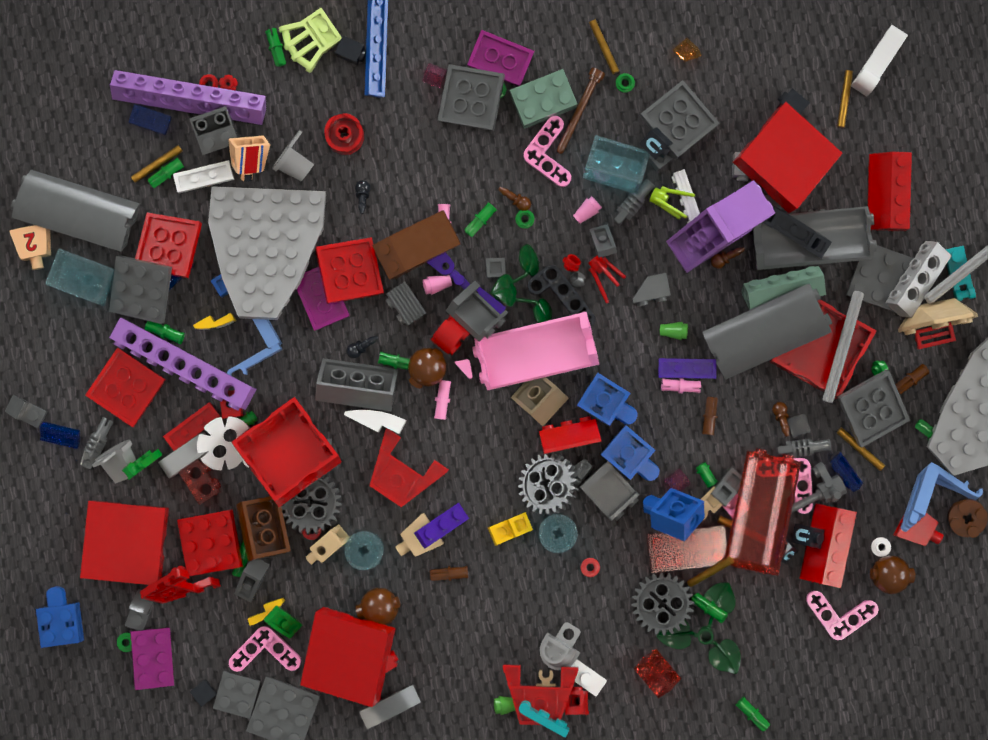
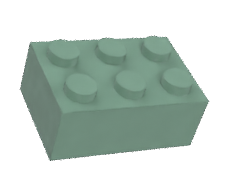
(543, 98)

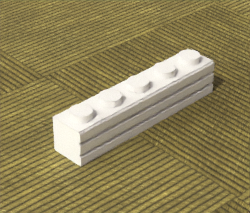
(688, 202)

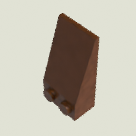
(416, 245)

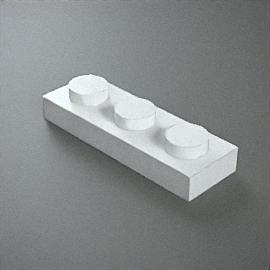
(203, 176)

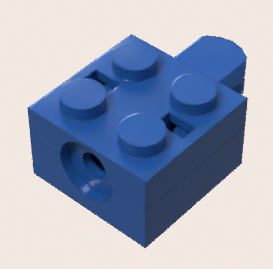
(607, 402)
(631, 455)
(674, 513)
(60, 621)

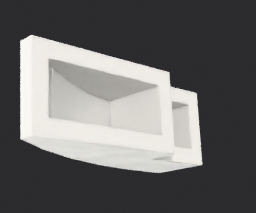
(377, 419)

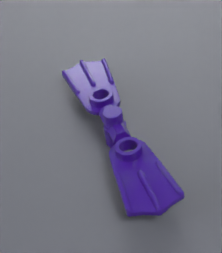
(437, 263)

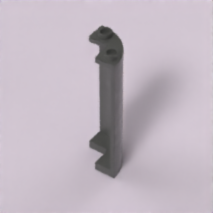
(75, 210)
(846, 228)
(768, 331)

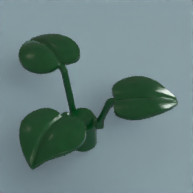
(506, 291)
(724, 655)

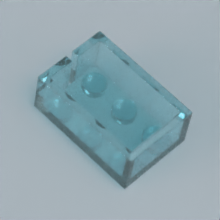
(616, 164)

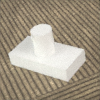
(588, 678)

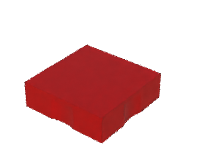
(787, 157)
(815, 359)
(286, 452)
(124, 542)
(347, 656)

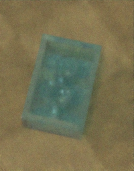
(80, 277)

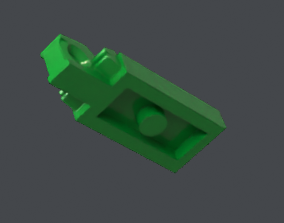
(141, 463)

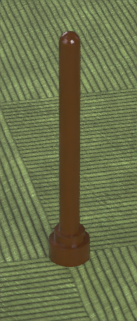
(595, 77)

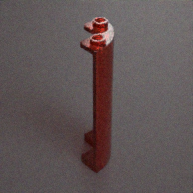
(763, 512)

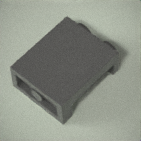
(475, 313)
(610, 491)

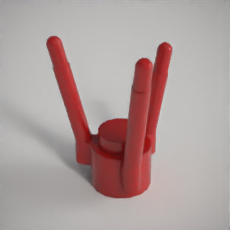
(600, 265)

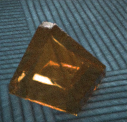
(687, 50)

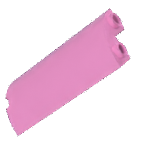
(536, 351)

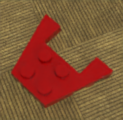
(398, 480)
(174, 587)
(548, 698)

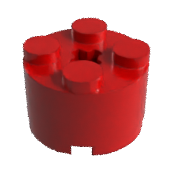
(343, 123)
(449, 336)

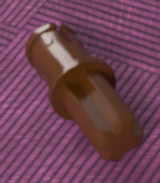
(912, 378)
(710, 415)
(449, 573)

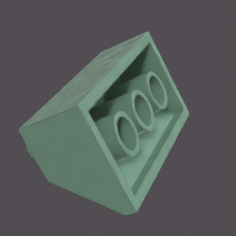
(764, 290)

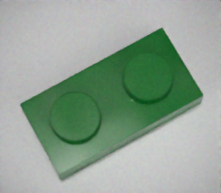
(283, 622)

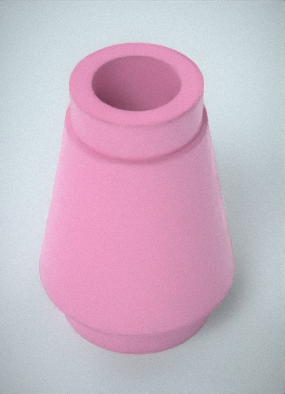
(588, 209)
(436, 283)

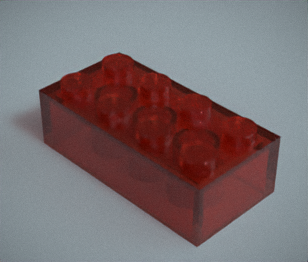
(701, 549)

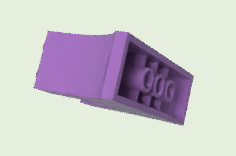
(720, 226)

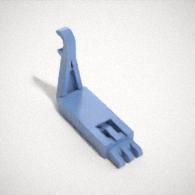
(271, 340)
(923, 491)

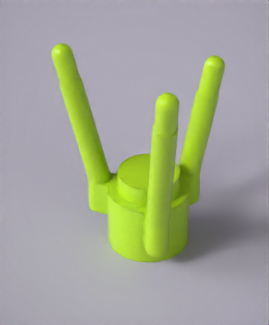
(660, 198)

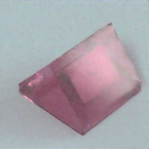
(434, 75)
(677, 480)

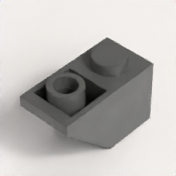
(653, 288)

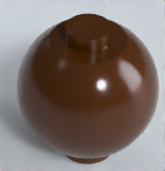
(426, 367)
(892, 574)
(378, 606)

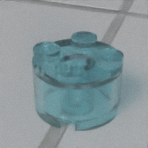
(562, 543)
(354, 554)

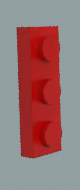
(191, 426)

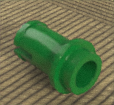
(249, 418)
(706, 474)

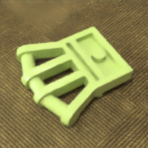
(320, 30)

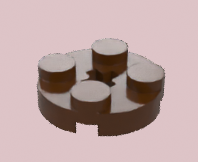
(973, 527)

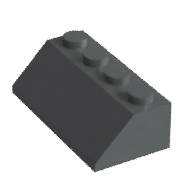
(356, 384)

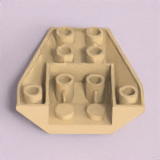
(938, 316)

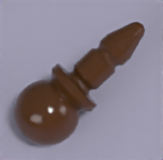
(522, 203)
(719, 260)
(780, 411)

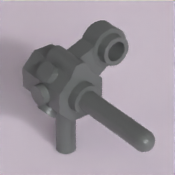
(828, 490)

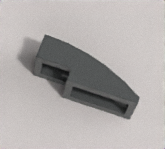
(390, 706)

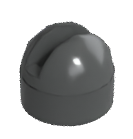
(577, 279)

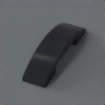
(799, 232)

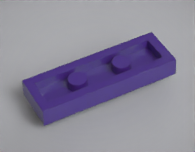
(687, 368)
(441, 525)

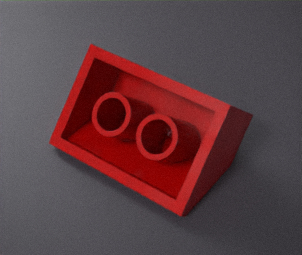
(569, 435)

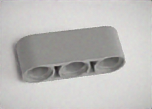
(181, 458)

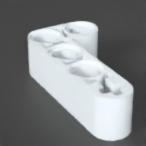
(879, 60)

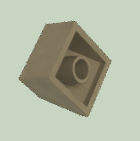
(540, 399)

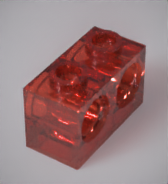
(196, 485)
(657, 673)

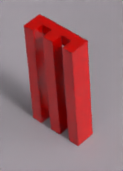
(918, 339)

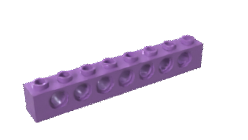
(186, 96)
(125, 330)

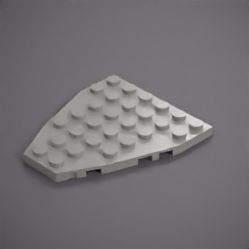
(264, 244)
(962, 428)

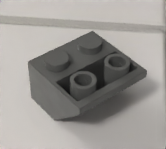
(213, 130)

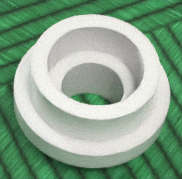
(874, 546)

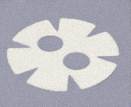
(208, 443)

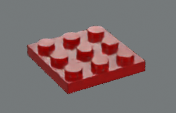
(169, 242)
(349, 270)
(125, 387)
(210, 543)

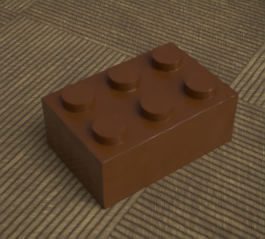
(262, 528)

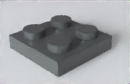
(237, 694)

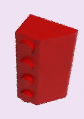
(890, 190)
(829, 563)

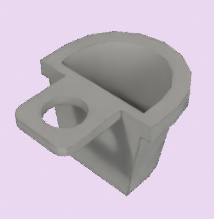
(292, 162)
(115, 460)
(558, 650)

